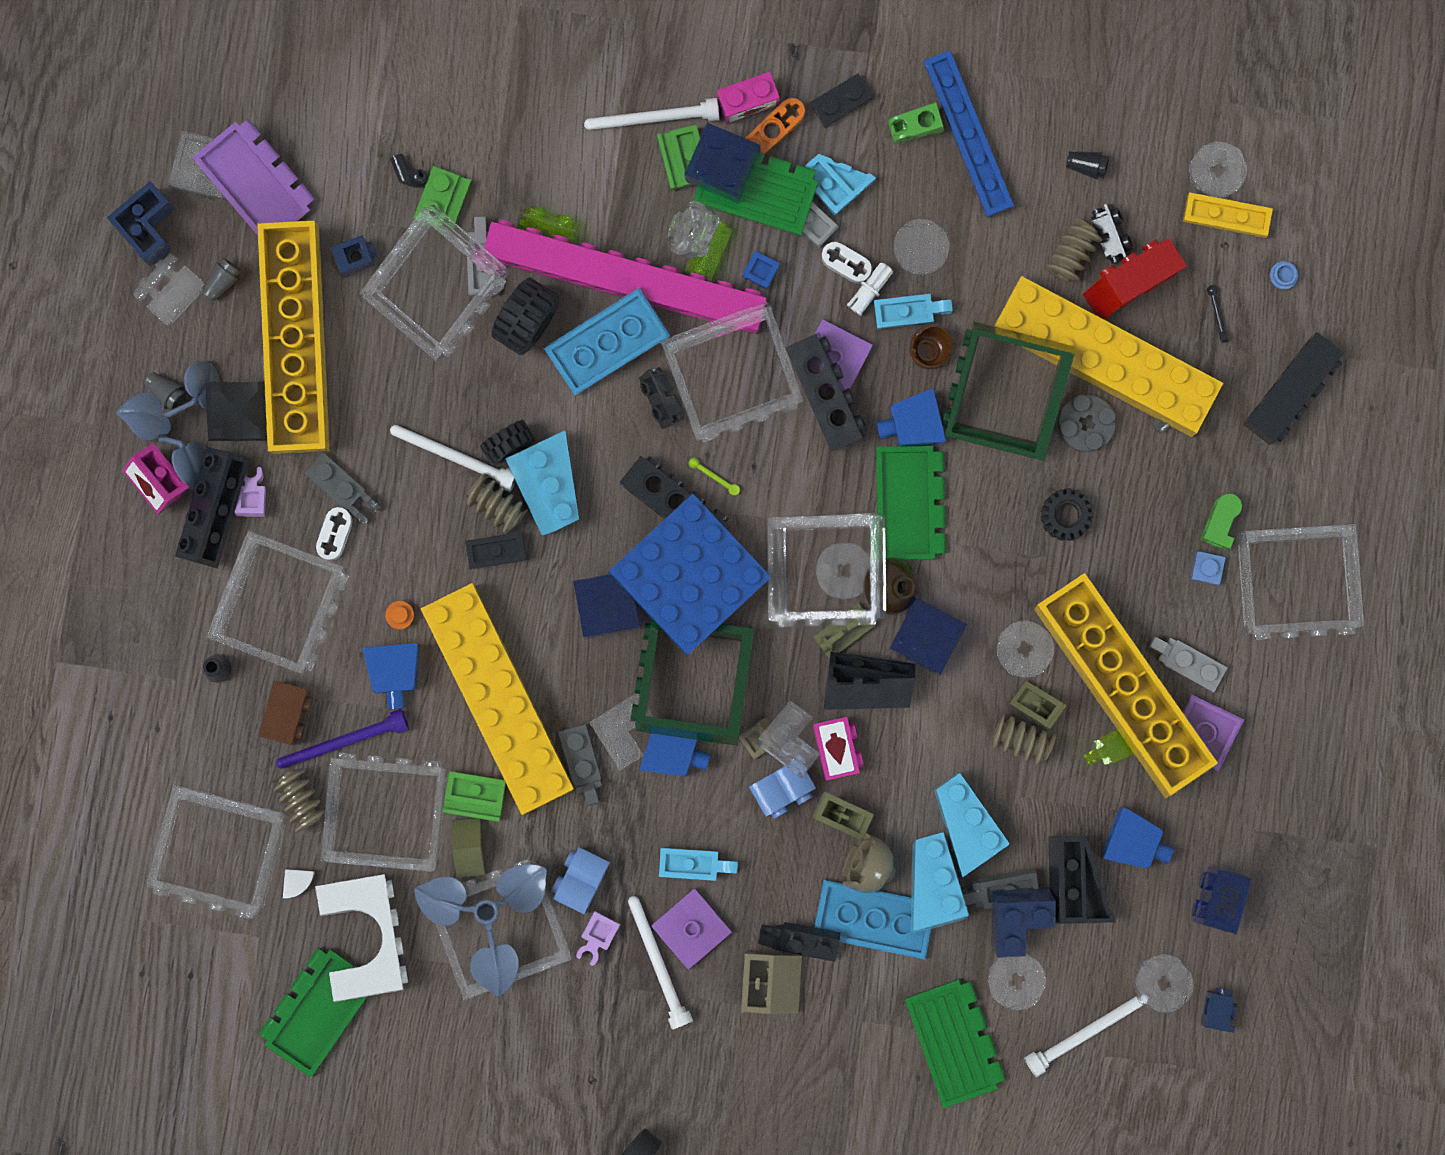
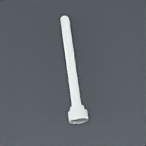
(707, 110)
(502, 476)
(678, 1014)
(1039, 1061)

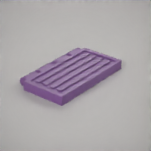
(250, 180)

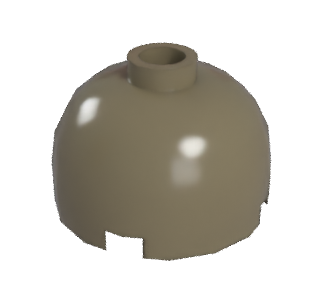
(869, 865)

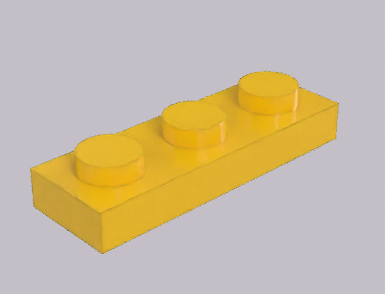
(1227, 215)

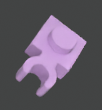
(252, 497)
(599, 934)

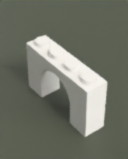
(384, 971)

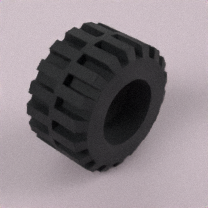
(525, 316)

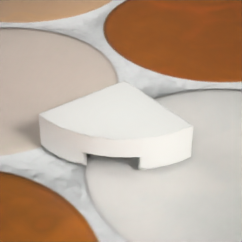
(296, 882)

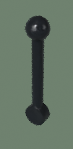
(1212, 291)

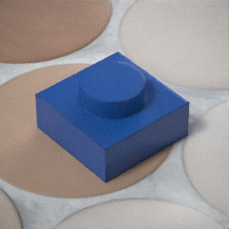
(761, 270)

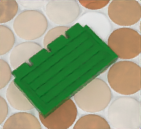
(771, 196)
(907, 499)
(312, 1020)
(952, 1042)

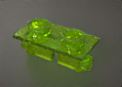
(538, 219)
(707, 265)

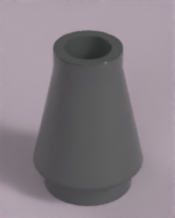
(221, 279)
(168, 392)

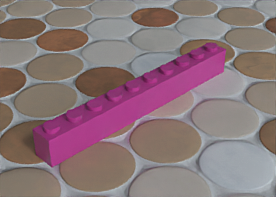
(617, 275)

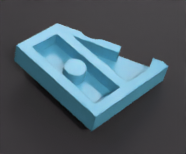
(838, 182)

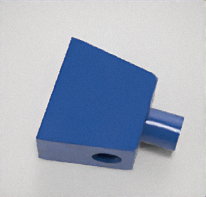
(914, 421)
(393, 670)
(672, 755)
(1135, 841)

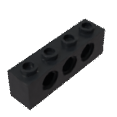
(835, 434)
(646, 469)

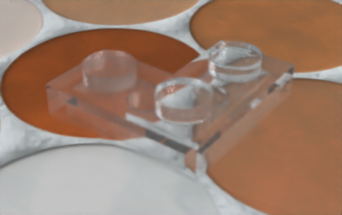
(614, 732)
(783, 740)

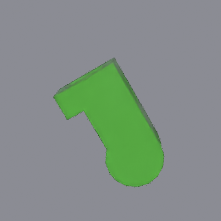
(916, 124)
(1220, 521)

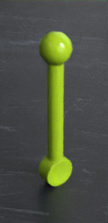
(733, 489)

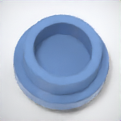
(1283, 275)

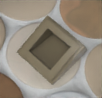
(751, 736)

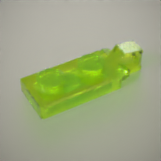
(1109, 749)

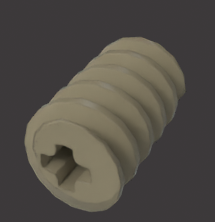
(1073, 251)
(495, 504)
(1023, 740)
(299, 799)

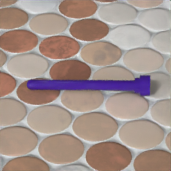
(395, 722)

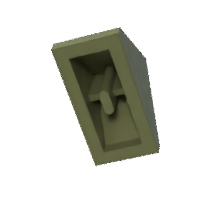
(1037, 705)
(843, 816)
(468, 847)

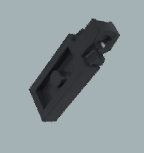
(801, 940)

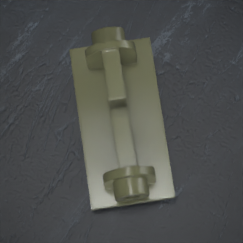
(840, 637)

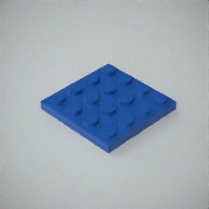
(689, 574)

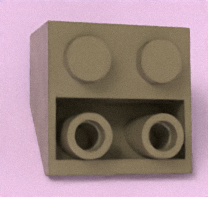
(771, 983)

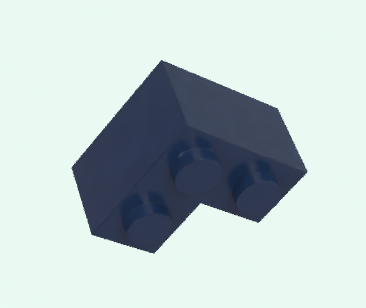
(137, 219)
(1014, 913)

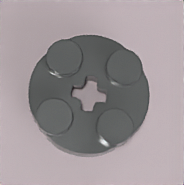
(1102, 418)

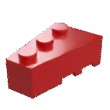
(1134, 278)

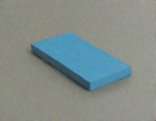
(607, 341)
(870, 920)

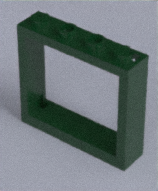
(996, 440)
(687, 729)

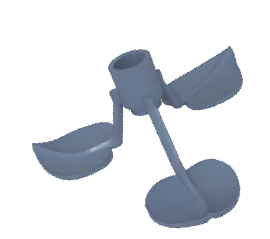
(145, 419)
(520, 886)

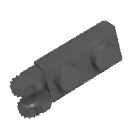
(340, 486)

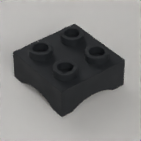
(236, 411)

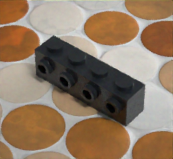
(1293, 388)
(212, 507)

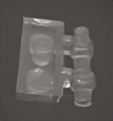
(175, 296)

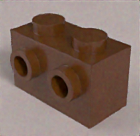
(285, 713)

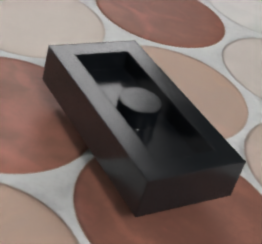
(841, 100)
(495, 550)

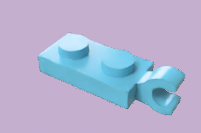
(909, 311)
(693, 864)

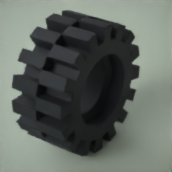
(507, 442)
(1075, 499)

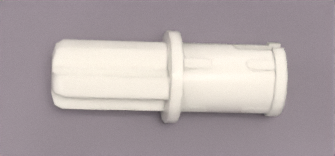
(870, 288)

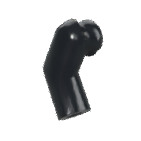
(407, 175)

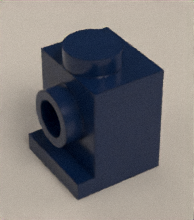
(344, 251)
(1219, 1010)

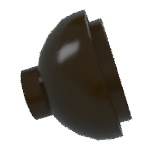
(896, 572)

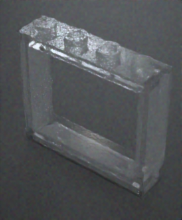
(497, 273)
(716, 329)
(777, 568)
(1352, 573)
(234, 588)
(377, 763)
(216, 901)
(530, 968)

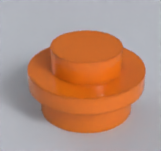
(399, 615)

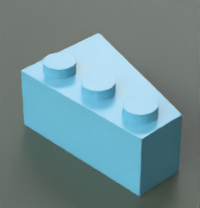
(546, 482)
(968, 825)
(935, 886)

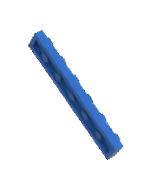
(968, 134)

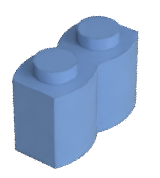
(780, 790)
(581, 880)

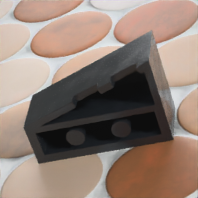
(867, 683)
(1076, 882)

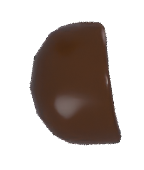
(931, 347)

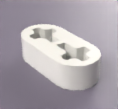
(849, 257)
(328, 530)

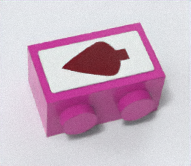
(748, 97)
(155, 478)
(837, 748)

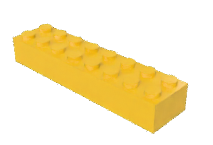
(293, 337)
(1113, 358)
(1125, 685)
(497, 699)

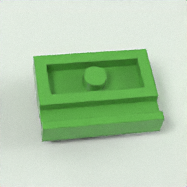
(676, 151)
(446, 192)
(474, 796)

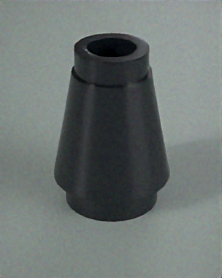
(1088, 163)
(223, 668)

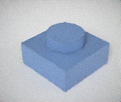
(1207, 568)

